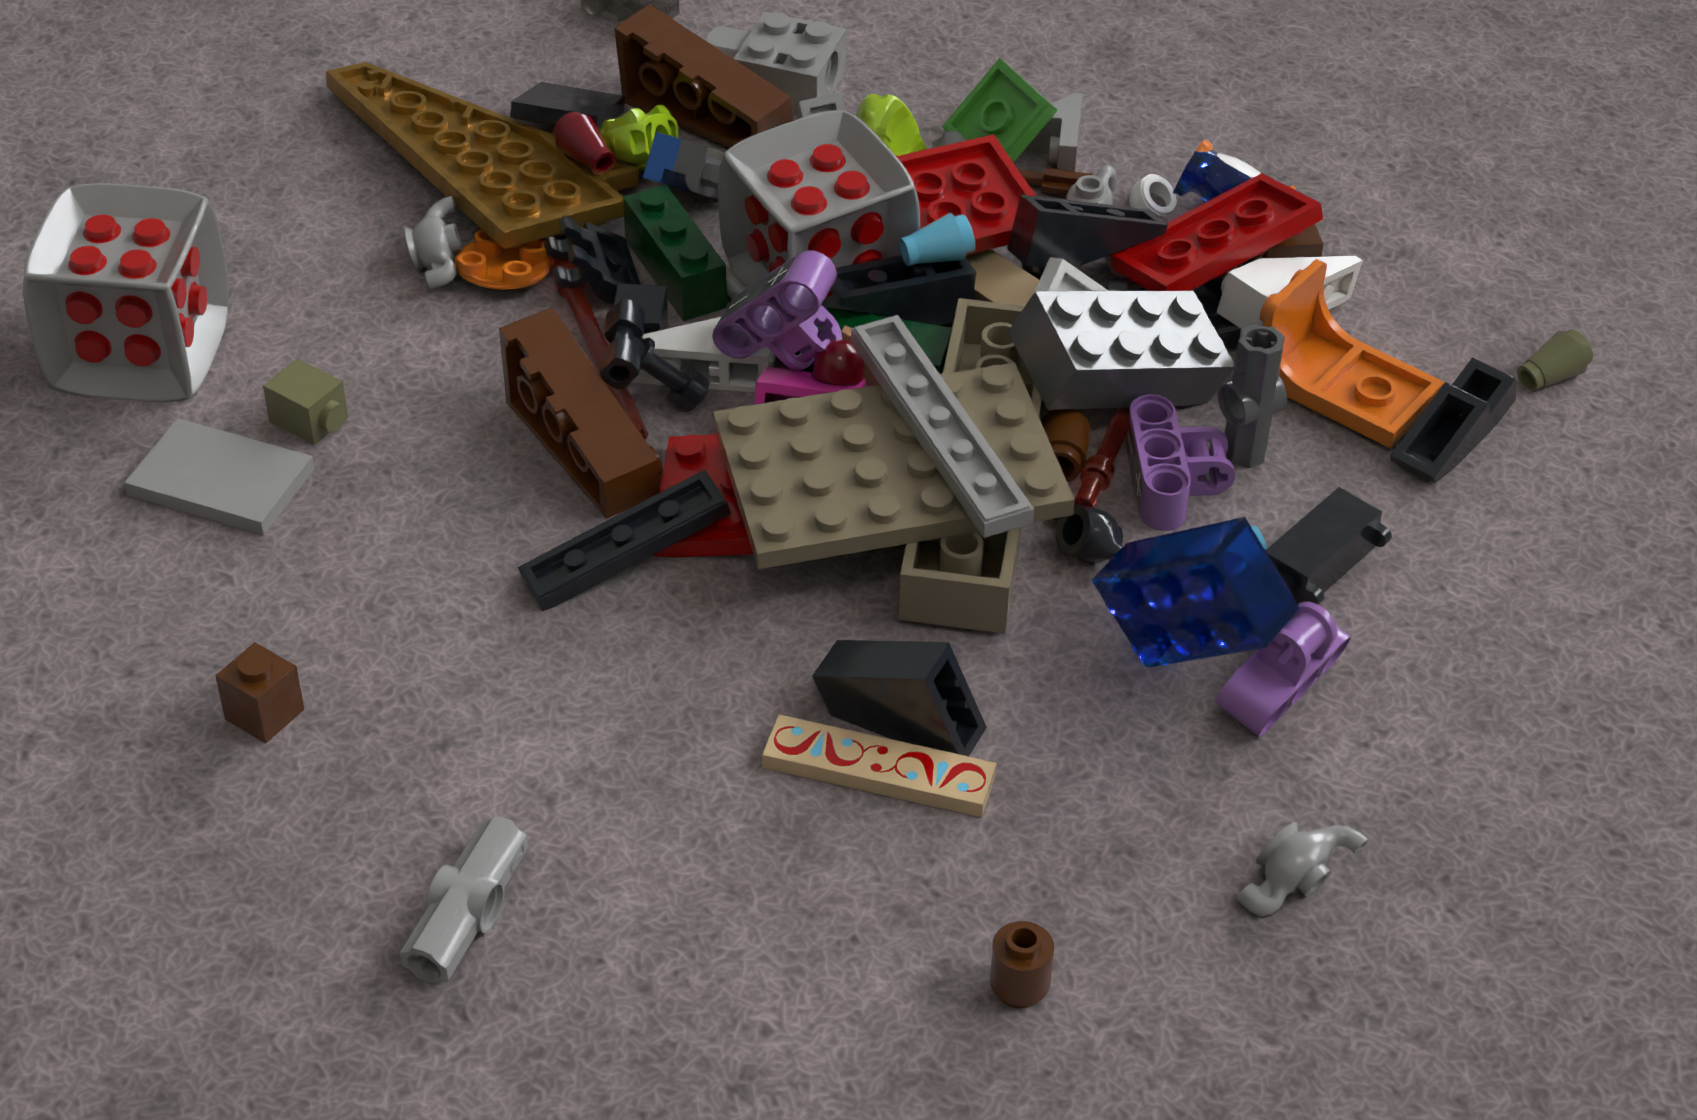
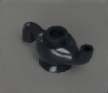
(1089, 534)

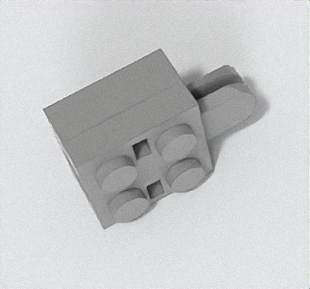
(789, 52)

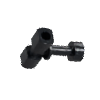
(631, 353)

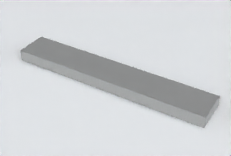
(942, 427)

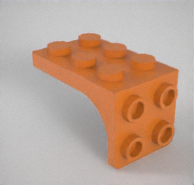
(1339, 373)

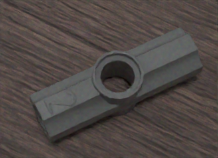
(1253, 394)

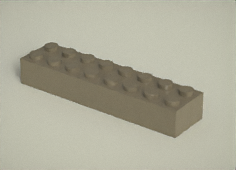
(964, 576)

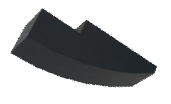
(1456, 420)

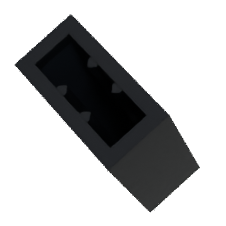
(902, 692)

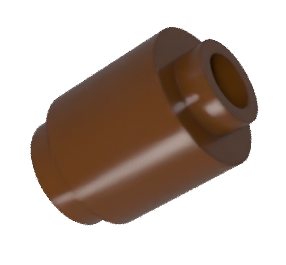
(1069, 437)
(1021, 964)

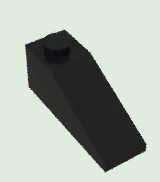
(1076, 231)
(914, 292)

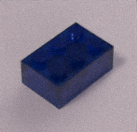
(1196, 593)

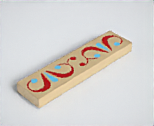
(879, 765)

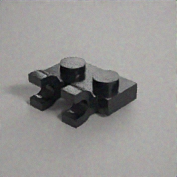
(599, 259)

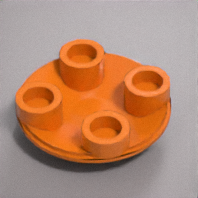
(493, 267)

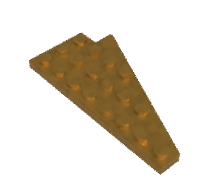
(492, 165)

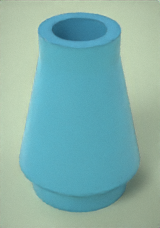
(940, 241)

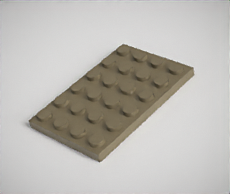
(852, 478)

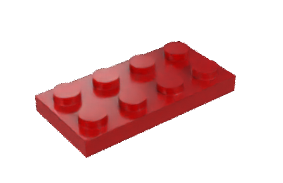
(1219, 236)

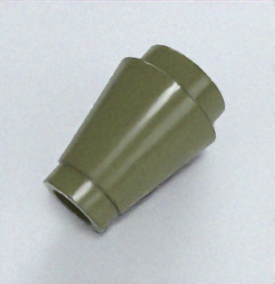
(1556, 360)

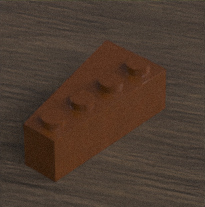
(694, 81)
(576, 414)

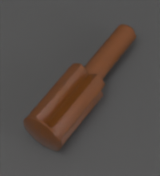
(1053, 180)

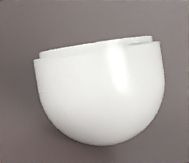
(1140, 195)

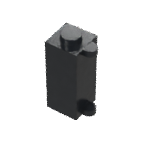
(1327, 544)

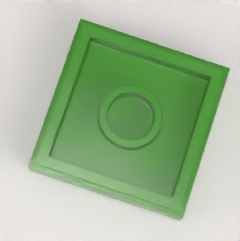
(1002, 107)

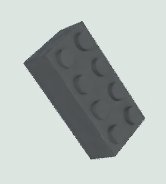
(1119, 346)

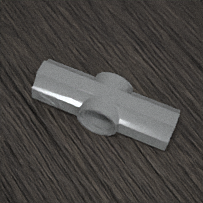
(464, 900)

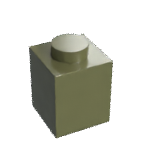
(305, 401)

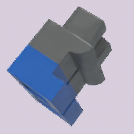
(684, 165)

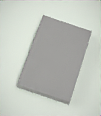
(220, 476)

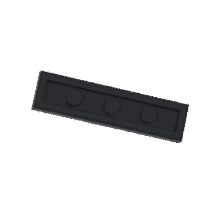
(624, 540)

